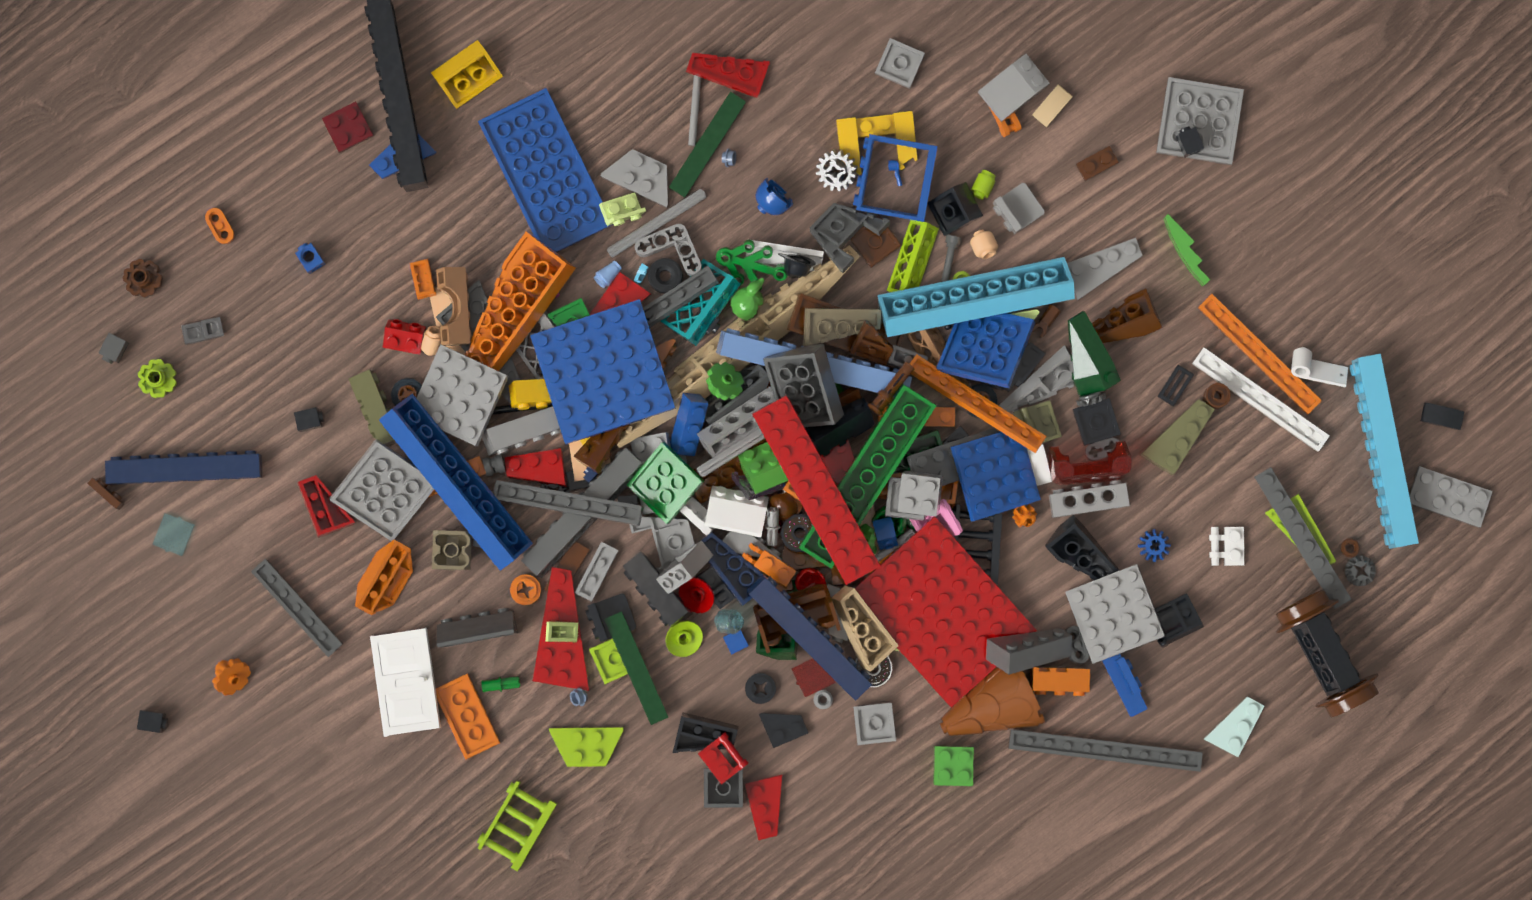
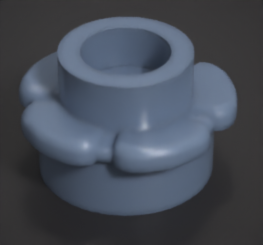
(729, 158)
(578, 697)

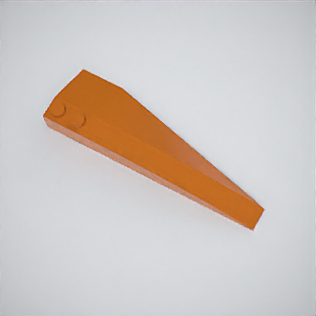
(521, 295)

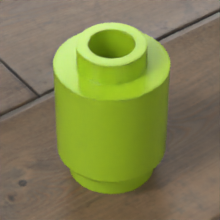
(983, 184)

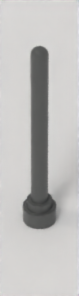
(952, 244)

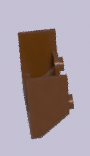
(815, 603)

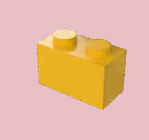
(529, 394)

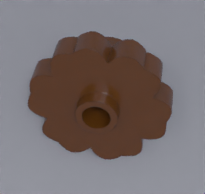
(152, 279)

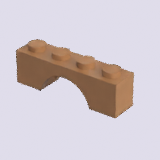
(453, 282)

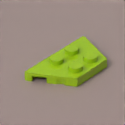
(586, 745)

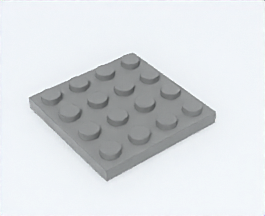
(1209, 109)
(461, 394)
(383, 490)
(1115, 614)

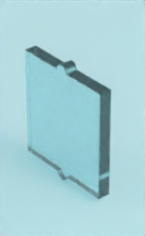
(173, 534)

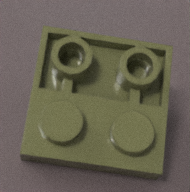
(1041, 418)

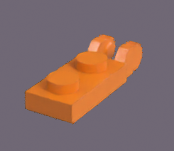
(771, 565)

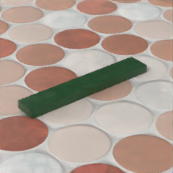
(707, 144)
(636, 668)

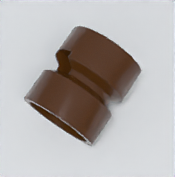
(1217, 395)

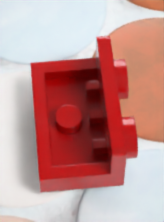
(403, 336)

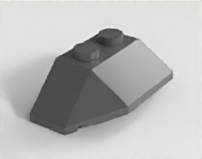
(755, 382)

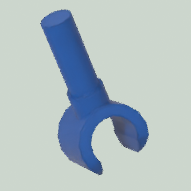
(893, 165)

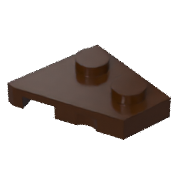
(871, 345)

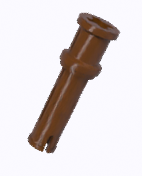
(883, 395)

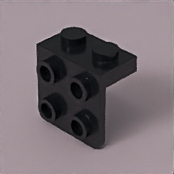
(605, 609)

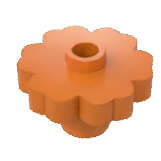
(231, 676)

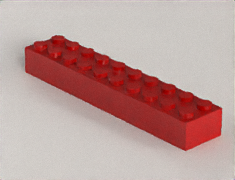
(816, 489)

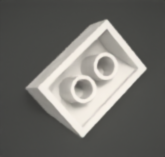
(735, 513)

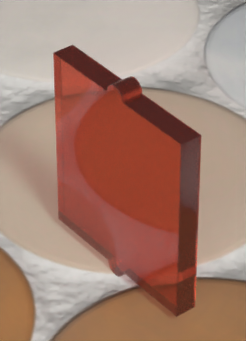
(811, 677)

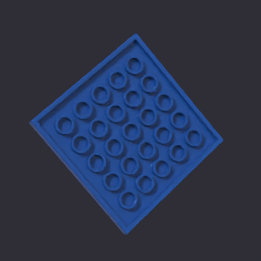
(602, 372)

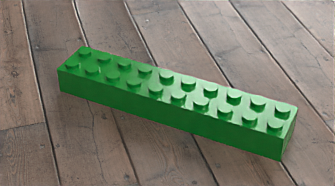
(877, 461)

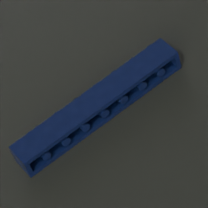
(183, 468)
(806, 634)

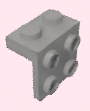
(1018, 208)

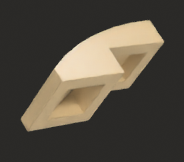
(1052, 105)

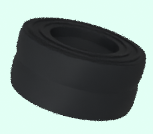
(664, 265)

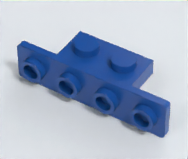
(1125, 684)

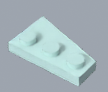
(1236, 727)

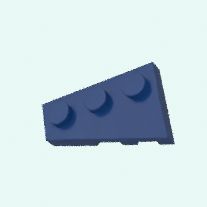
(384, 163)

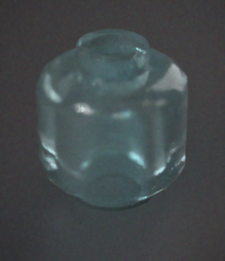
(729, 621)

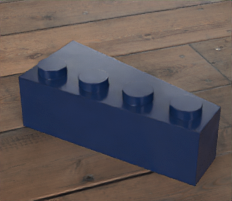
(731, 568)

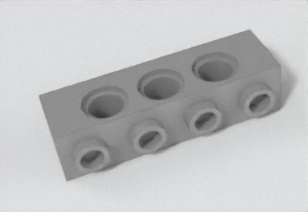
(1060, 509)

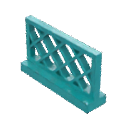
(709, 309)

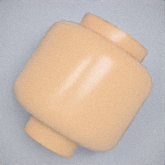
(984, 244)

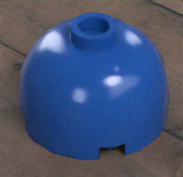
(772, 199)

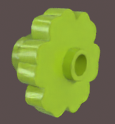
(166, 382)

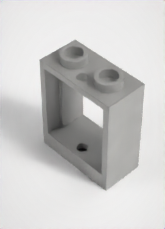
(684, 567)

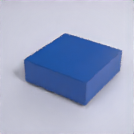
(735, 642)

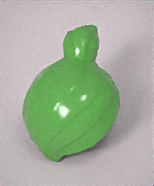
(747, 299)

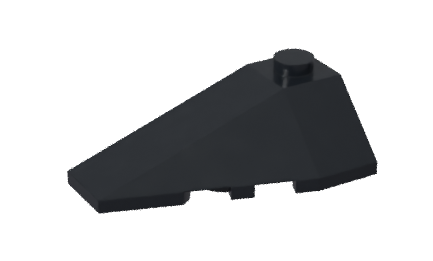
(1079, 549)

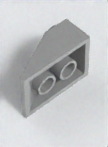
(1013, 87)

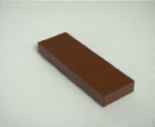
(572, 559)

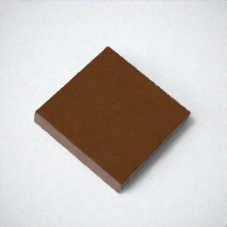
(875, 247)

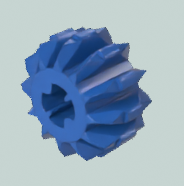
(1147, 543)

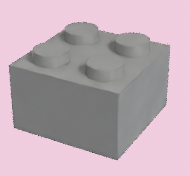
(920, 493)

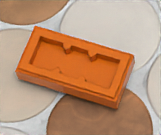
(423, 279)

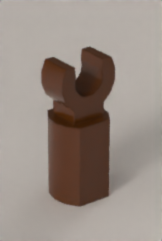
(1047, 319)

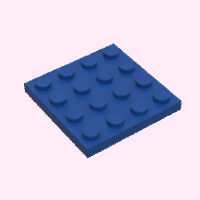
(987, 348)
(994, 475)

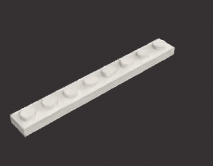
(1261, 399)

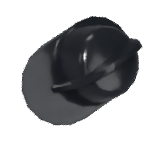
(797, 265)

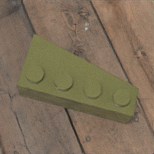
(372, 404)
(1176, 441)

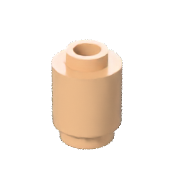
(431, 340)

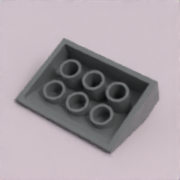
(808, 383)
(476, 629)

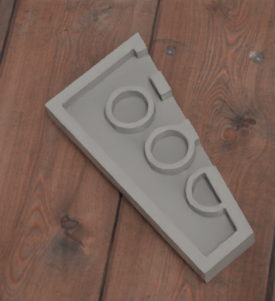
(1100, 266)

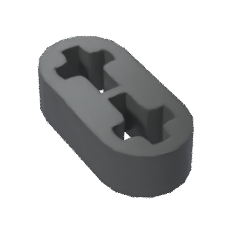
(1097, 445)

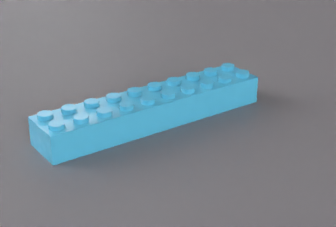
(976, 297)
(1384, 451)

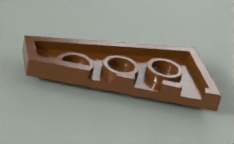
(598, 448)

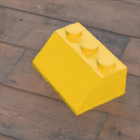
(466, 74)

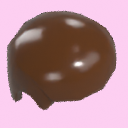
(785, 503)

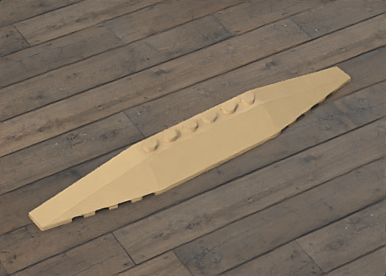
(769, 322)

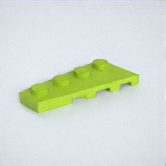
(1301, 508)

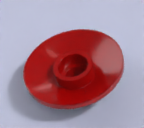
(692, 599)

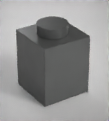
(113, 348)

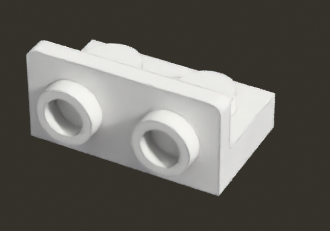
(696, 514)

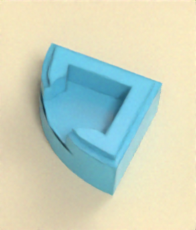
(641, 274)

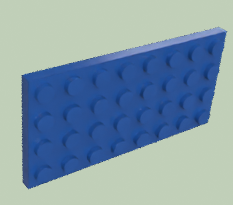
(545, 171)

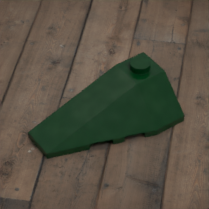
(1091, 362)

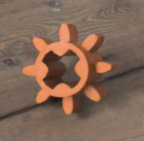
(1024, 515)

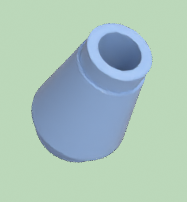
(607, 274)

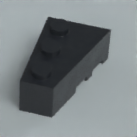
(699, 732)

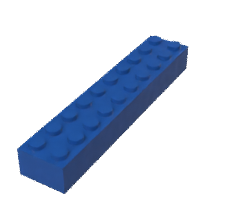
(455, 482)

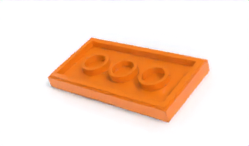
(466, 716)

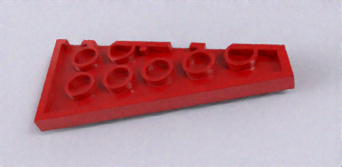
(561, 661)

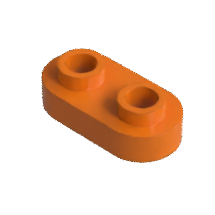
(219, 226)

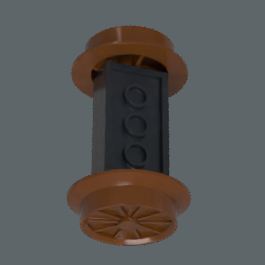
(1326, 654)

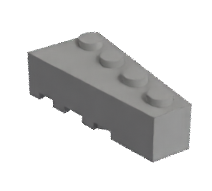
(521, 430)

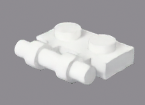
(1233, 546)

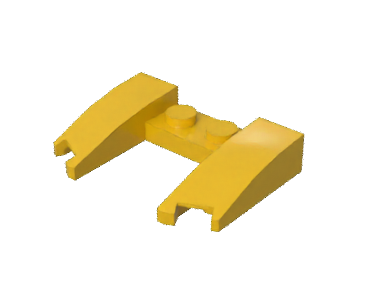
(898, 123)

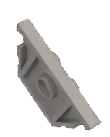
(640, 175)

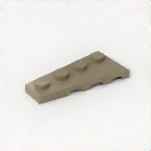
(834, 323)

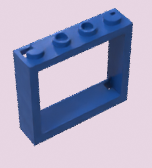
(865, 164)

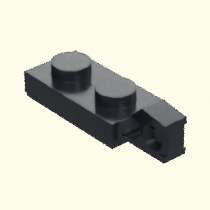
(1030, 358)

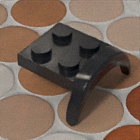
(1177, 619)

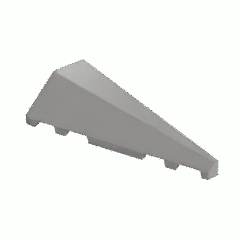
(1044, 383)

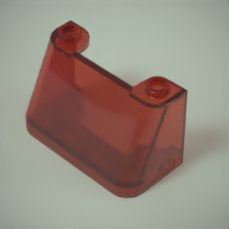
(1115, 468)

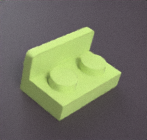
(621, 209)

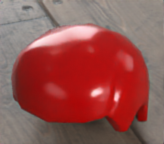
(809, 577)

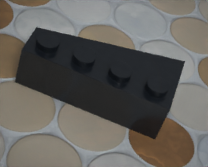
(855, 421)

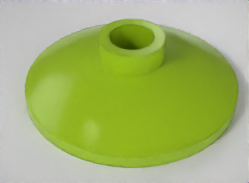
(689, 643)

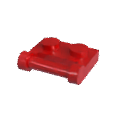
(718, 763)

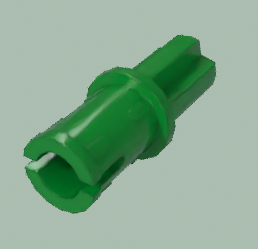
(500, 684)

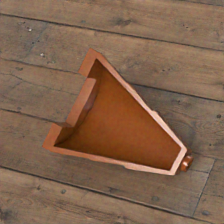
(994, 704)

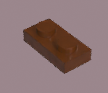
(1097, 163)
(100, 487)

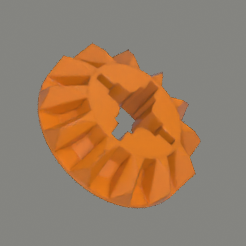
(516, 586)

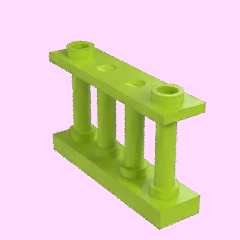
(535, 824)

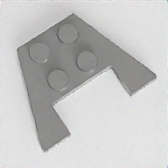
(669, 538)

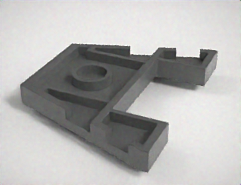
(838, 226)

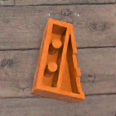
(1060, 681)

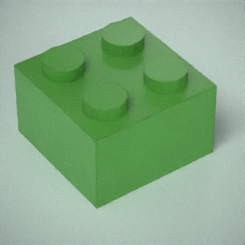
(761, 468)
(953, 766)

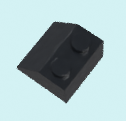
(955, 209)

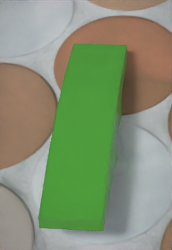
(1182, 244)

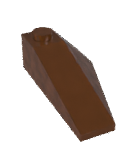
(1130, 320)

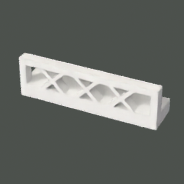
(775, 259)

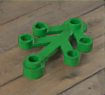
(748, 263)

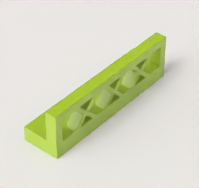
(916, 259)

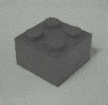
(725, 795)

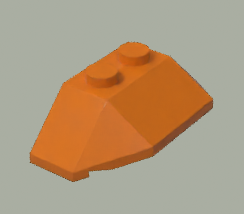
(384, 578)

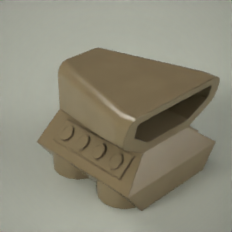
(451, 550)

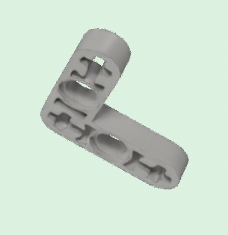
(677, 241)

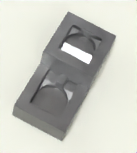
(202, 330)

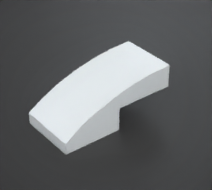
(1040, 466)

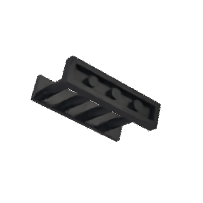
(993, 536)

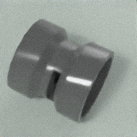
(494, 465)

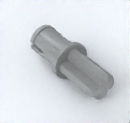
(772, 525)

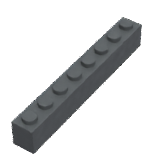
(571, 527)

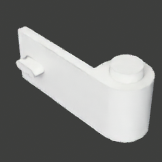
(1315, 370)

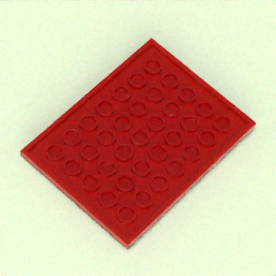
(941, 610)

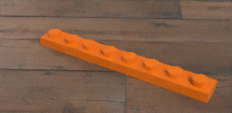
(1259, 354)
(977, 404)

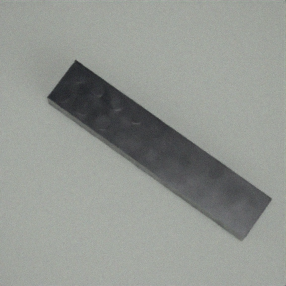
(397, 95)

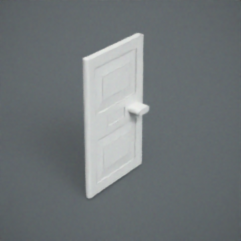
(405, 682)

